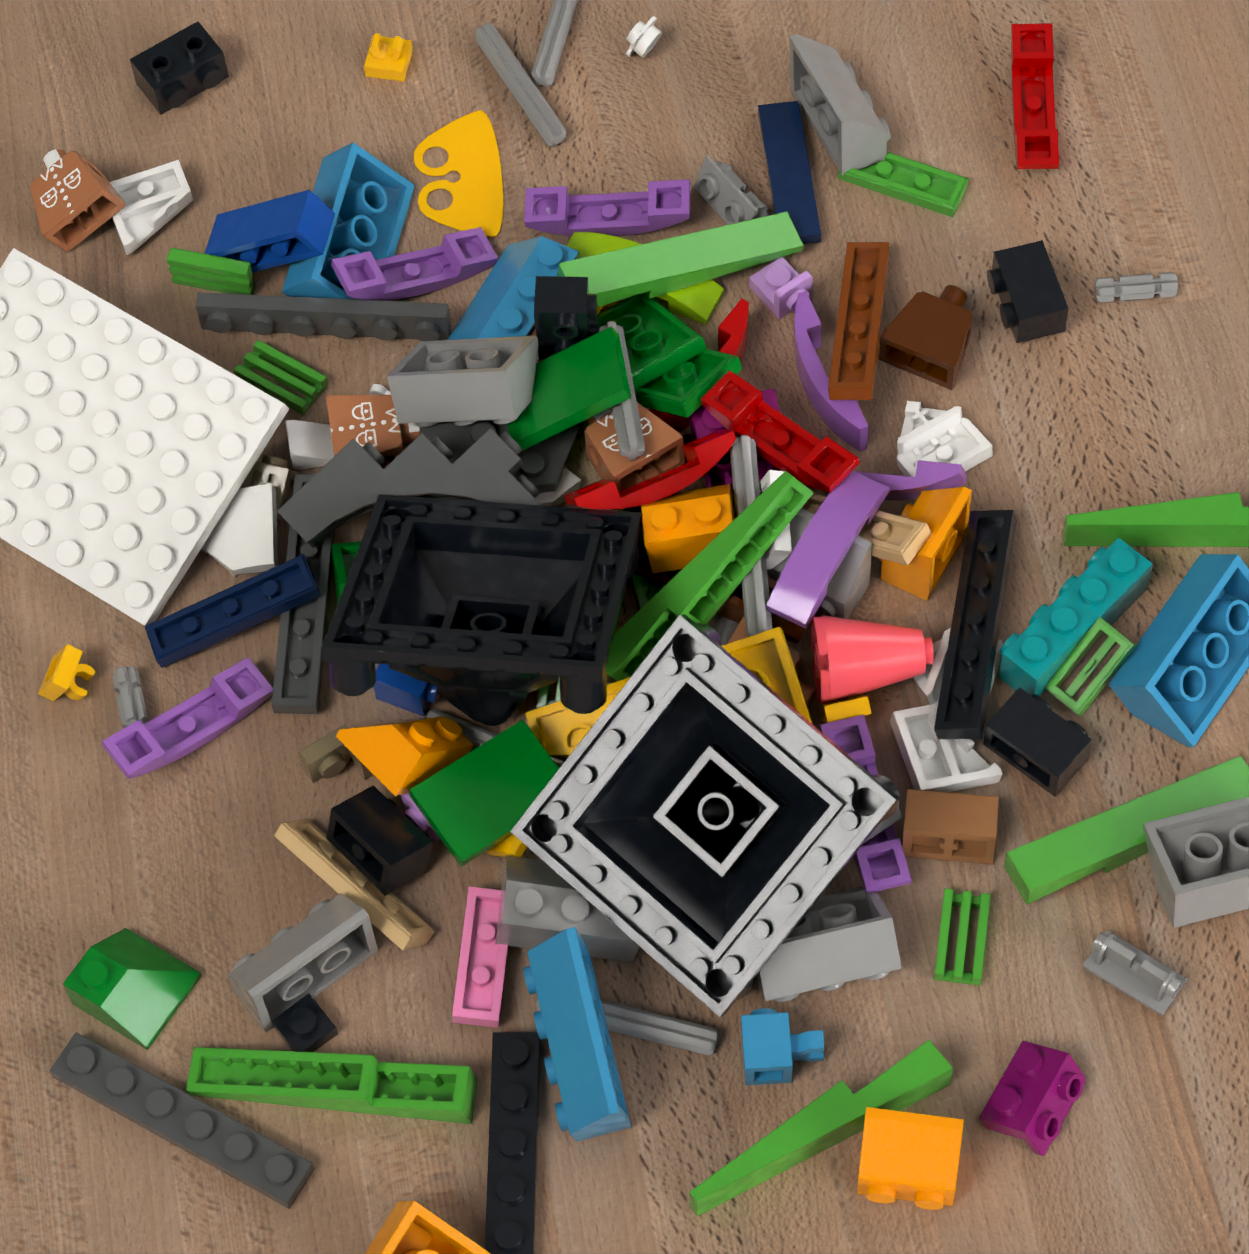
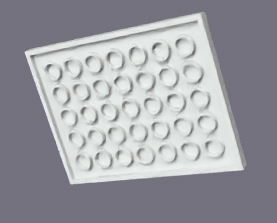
(114, 440)

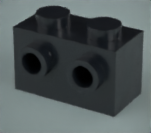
(179, 68)
(1028, 292)
(563, 313)
(1037, 741)
(379, 840)

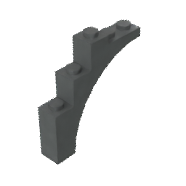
(355, 478)

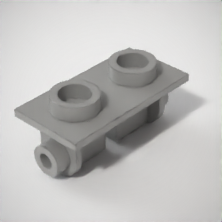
(724, 193)
(1134, 972)

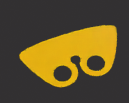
(476, 157)

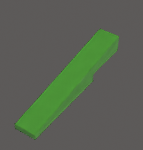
(685, 259)
(1178, 523)
(710, 576)
(1118, 833)
(335, 1083)
(824, 1124)

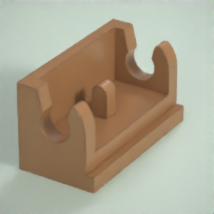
(950, 826)

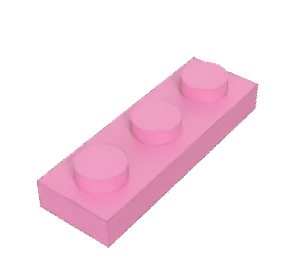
(480, 962)

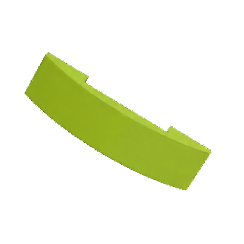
(693, 302)

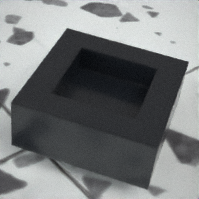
(304, 1026)

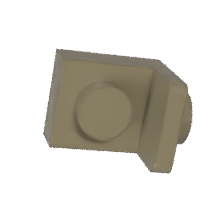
(272, 471)
(328, 758)

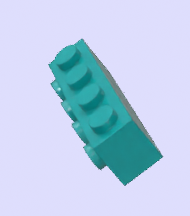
(1104, 590)

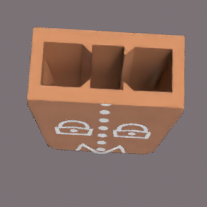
(72, 198)
(368, 420)
(661, 453)

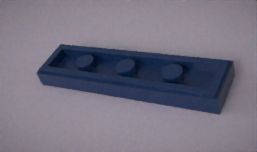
(789, 167)
(232, 610)

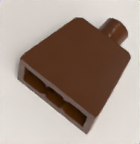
(930, 336)

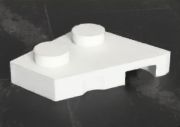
(150, 201)
(936, 762)

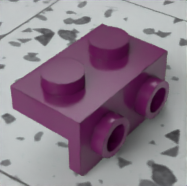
(1034, 1096)

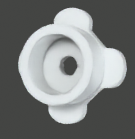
(643, 38)

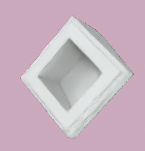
(309, 444)

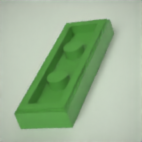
(911, 183)

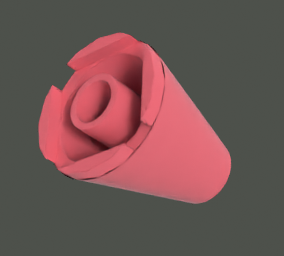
(864, 656)

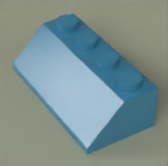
(369, 216)
(507, 296)
(1191, 651)
(577, 1037)

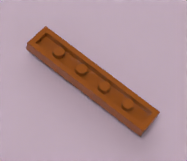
(859, 321)

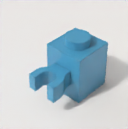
(771, 1048)

